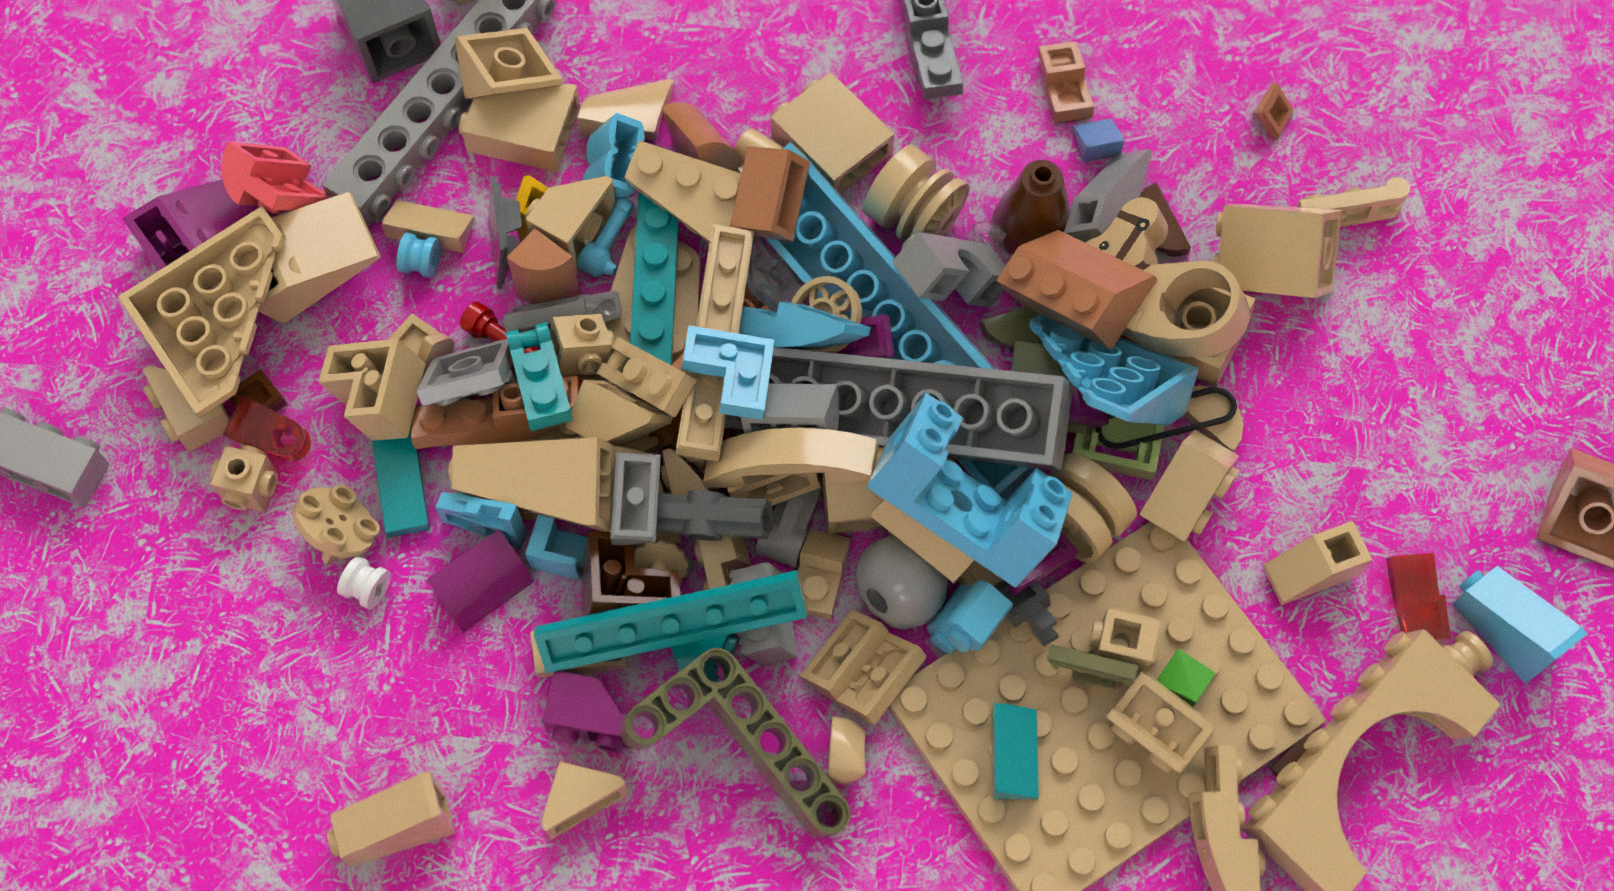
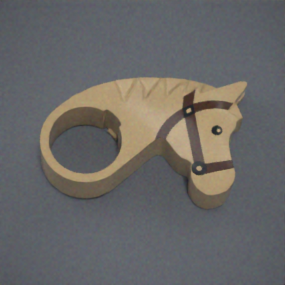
(1133, 239)

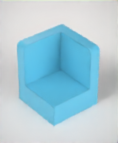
(555, 549)

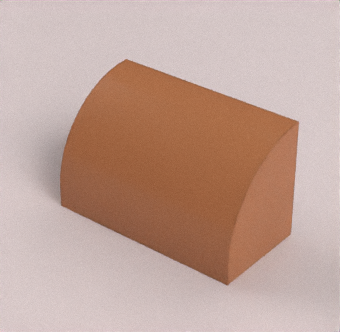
(697, 136)
(770, 192)
(542, 270)

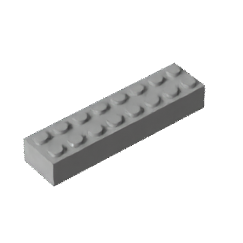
(1004, 413)

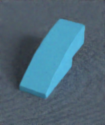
(800, 327)

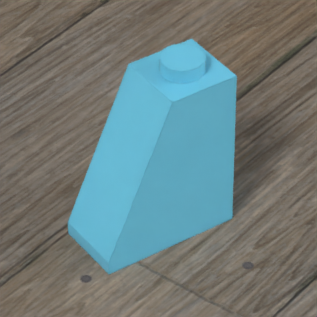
(1516, 622)

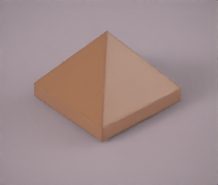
(1274, 110)

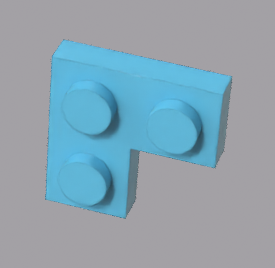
(740, 360)

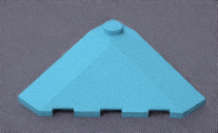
(1122, 381)

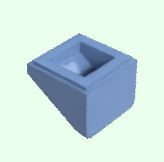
(1098, 139)

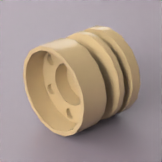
(915, 197)

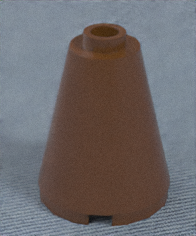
(1033, 205)

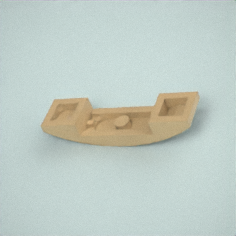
(793, 451)

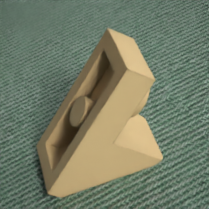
(822, 570)

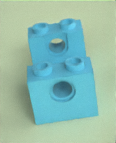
(995, 532)

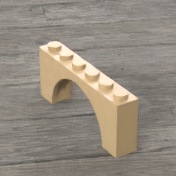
(1300, 817)

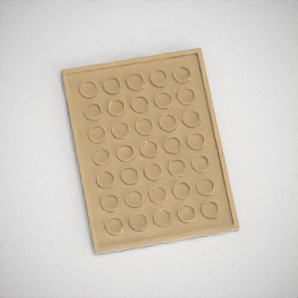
(1096, 790)

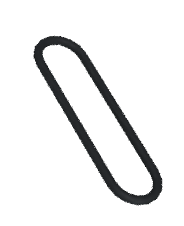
(1228, 395)

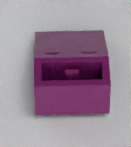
(183, 220)

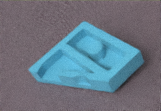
(482, 516)

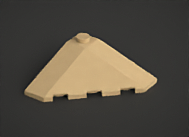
(206, 306)

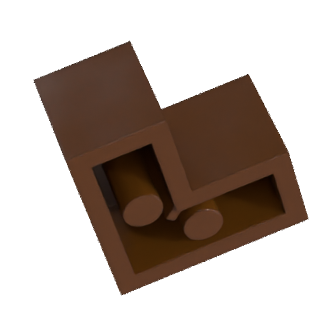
(614, 582)

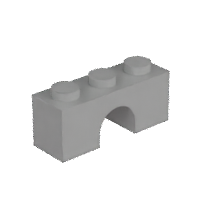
(940, 264)

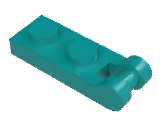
(539, 378)

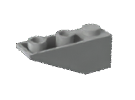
(1106, 194)

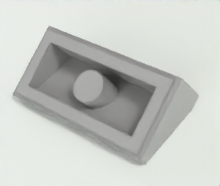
(635, 498)

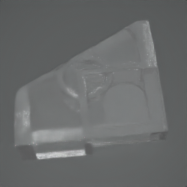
(771, 277)

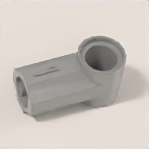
(789, 529)

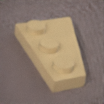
(685, 187)

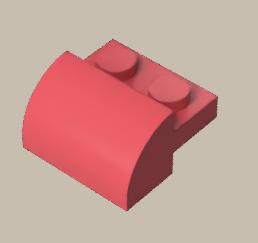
(268, 177)

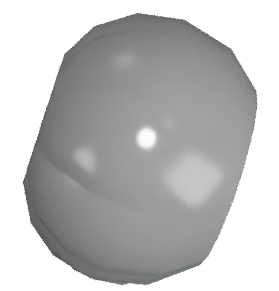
(899, 584)

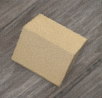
(503, 63)

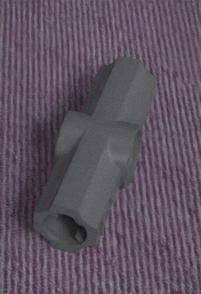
(714, 516)

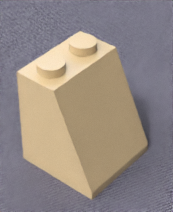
(1279, 248)

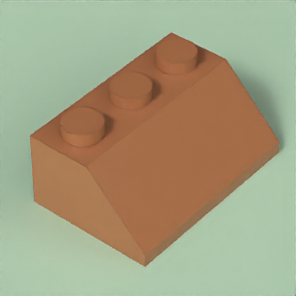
(1076, 286)
(1581, 508)

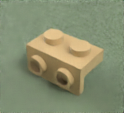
(1160, 723)

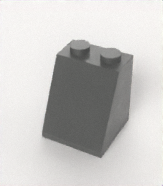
(389, 33)

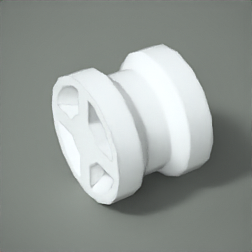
(364, 582)

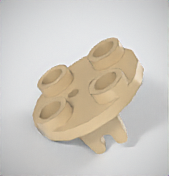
(334, 522)

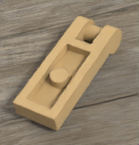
(1363, 205)
(647, 377)

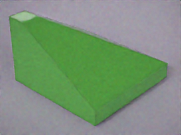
(1186, 677)

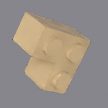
(375, 384)
(1189, 484)

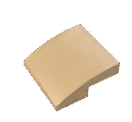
(863, 666)

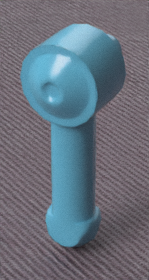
(595, 257)

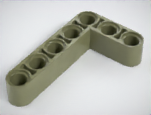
(747, 733)

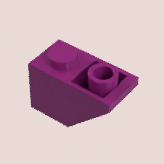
(582, 710)

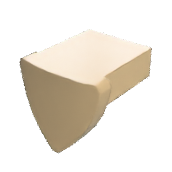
(423, 339)

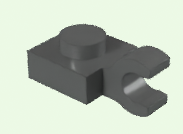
(1031, 607)

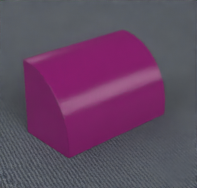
(480, 580)

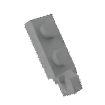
(527, 316)

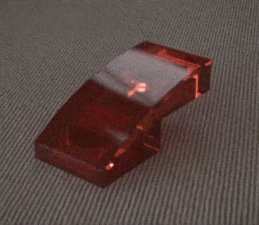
(1417, 595)

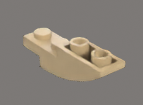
(716, 556)
(1217, 823)

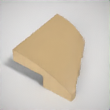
(636, 102)

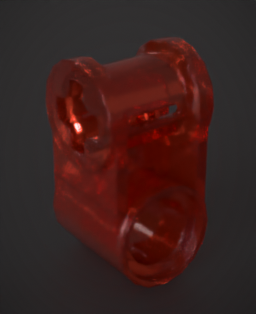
(263, 428)

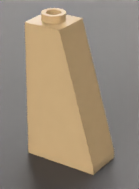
(546, 477)

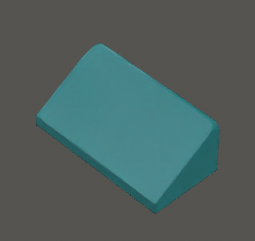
(1014, 752)

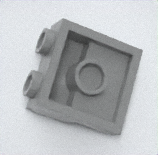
(467, 373)

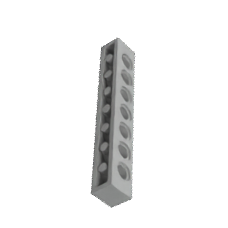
(419, 101)

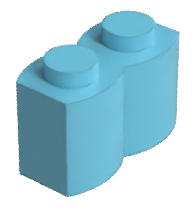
(612, 149)
(968, 617)

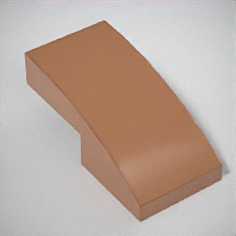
(1065, 82)

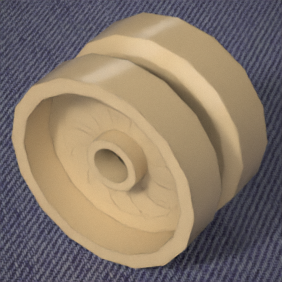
(1096, 509)

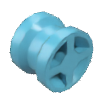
(418, 255)

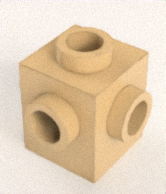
(581, 343)
(244, 478)

